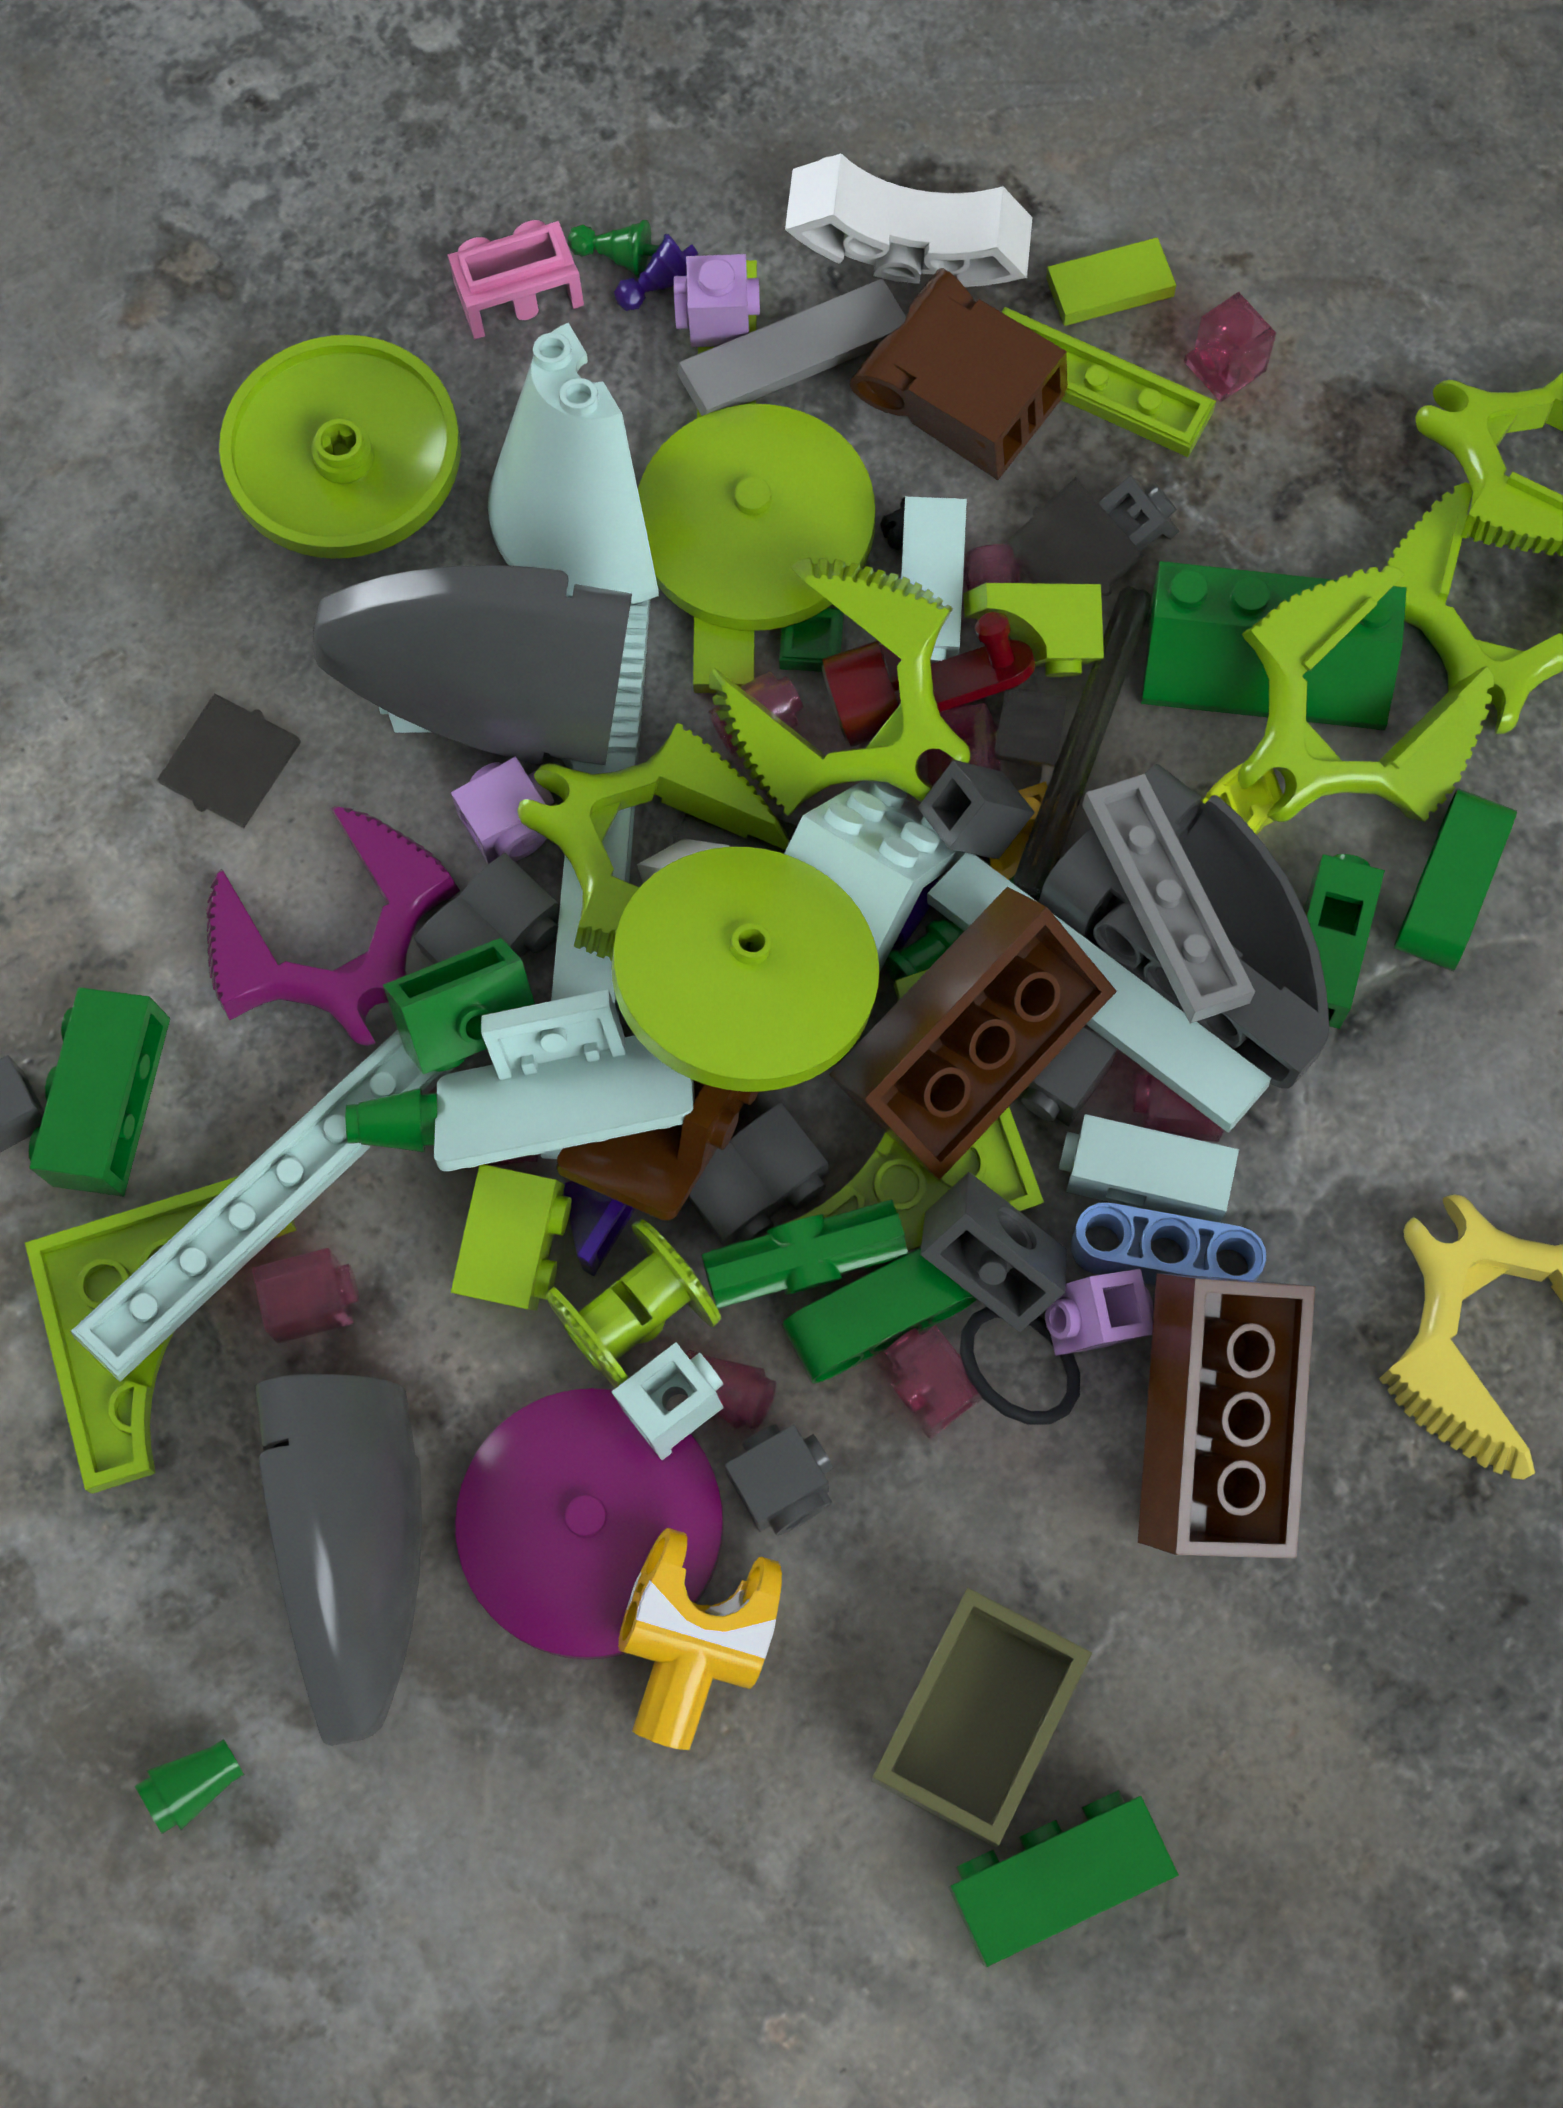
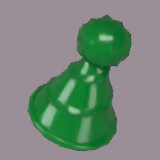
(624, 246)

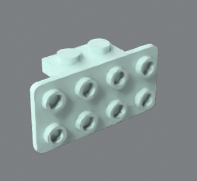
(554, 1084)

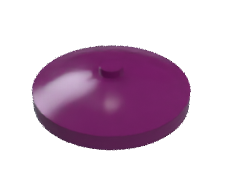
(567, 1515)

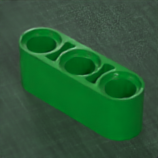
(1455, 879)
(872, 1315)

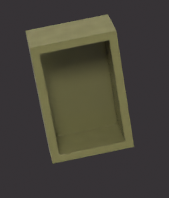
(981, 1717)

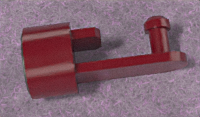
(866, 682)

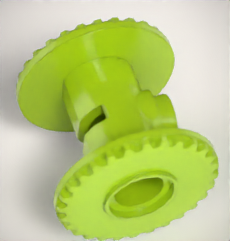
(635, 1305)

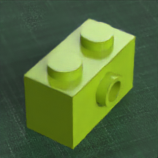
(511, 1237)

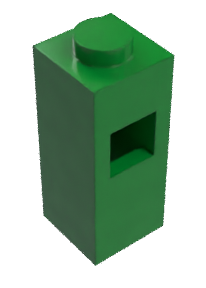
(1340, 918)

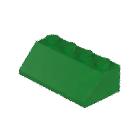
(1206, 664)

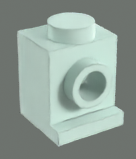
(647, 1392)

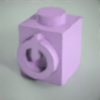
(715, 299)
(490, 809)
(1100, 1312)

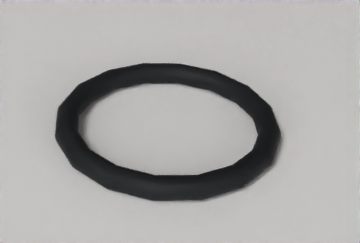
(995, 1399)

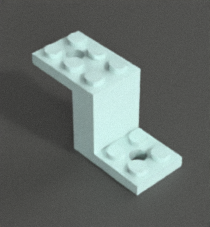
(876, 852)

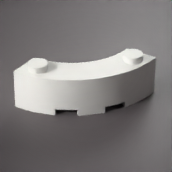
(907, 230)

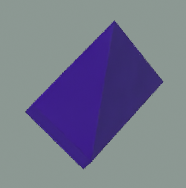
(594, 1224)

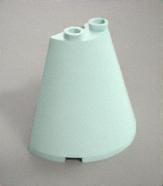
(568, 479)

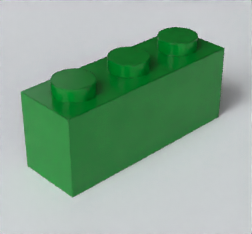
(99, 1091)
(1061, 1877)

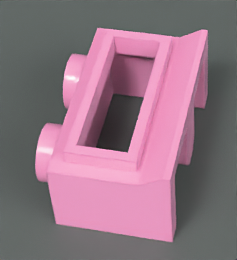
(514, 271)

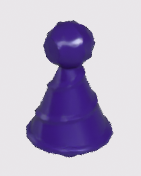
(658, 275)

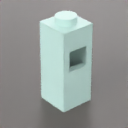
(936, 559)
(1149, 1169)

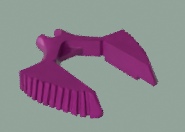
(249, 975)

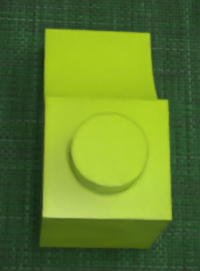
(1054, 619)

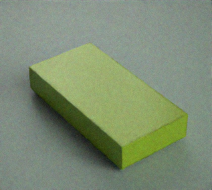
(1111, 281)

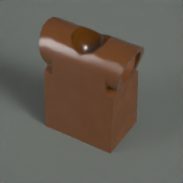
(965, 375)

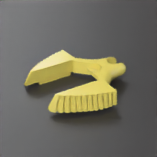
(1432, 1373)

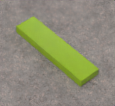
(1127, 392)

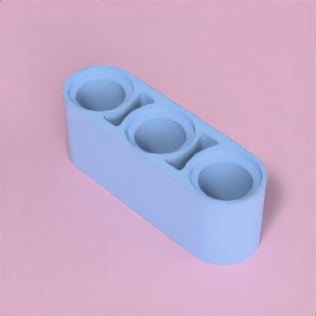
(1140, 1226)

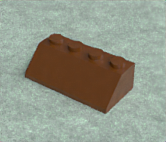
(974, 1031)
(1226, 1417)

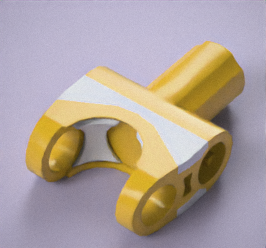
(694, 1640)

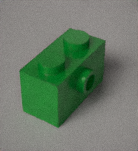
(444, 1003)

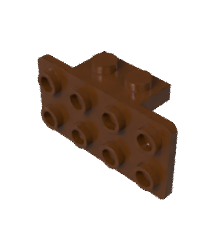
(658, 1166)

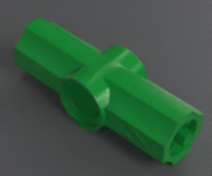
(804, 1254)

